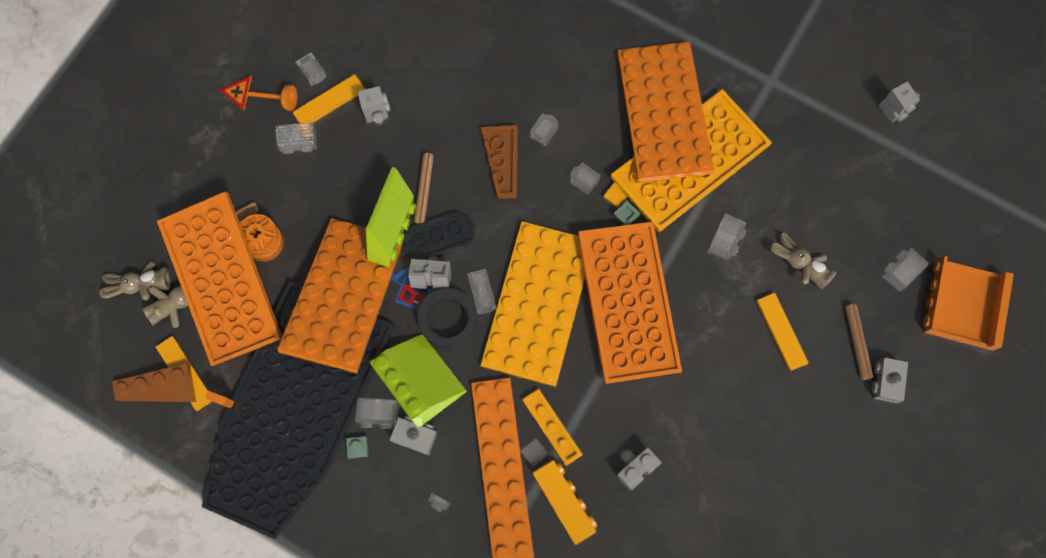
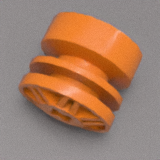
(268, 243)

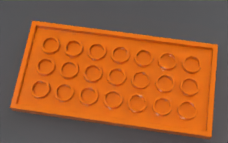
(665, 112)
(219, 279)
(338, 301)
(629, 302)

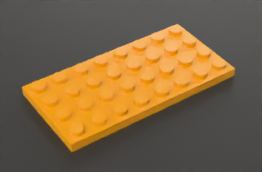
(733, 144)
(536, 305)

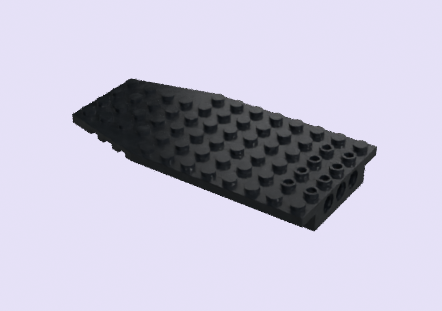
(284, 429)

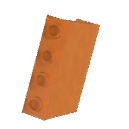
(968, 304)

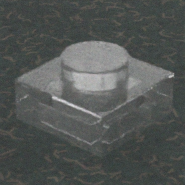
(438, 503)

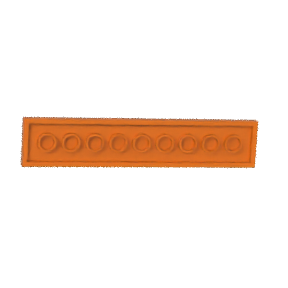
(502, 469)

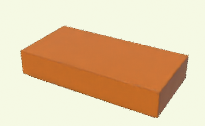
(219, 399)

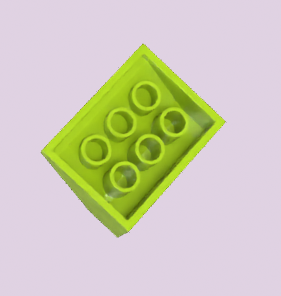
(389, 220)
(418, 379)

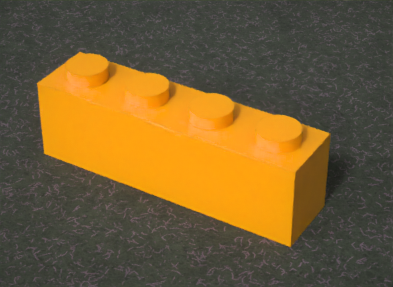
(565, 504)

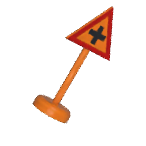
(240, 90)

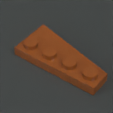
(502, 153)
(163, 385)

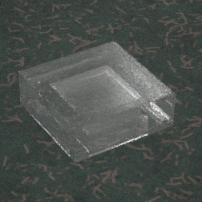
(534, 452)

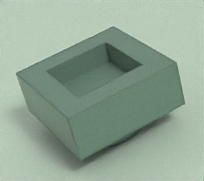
(626, 214)
(357, 447)

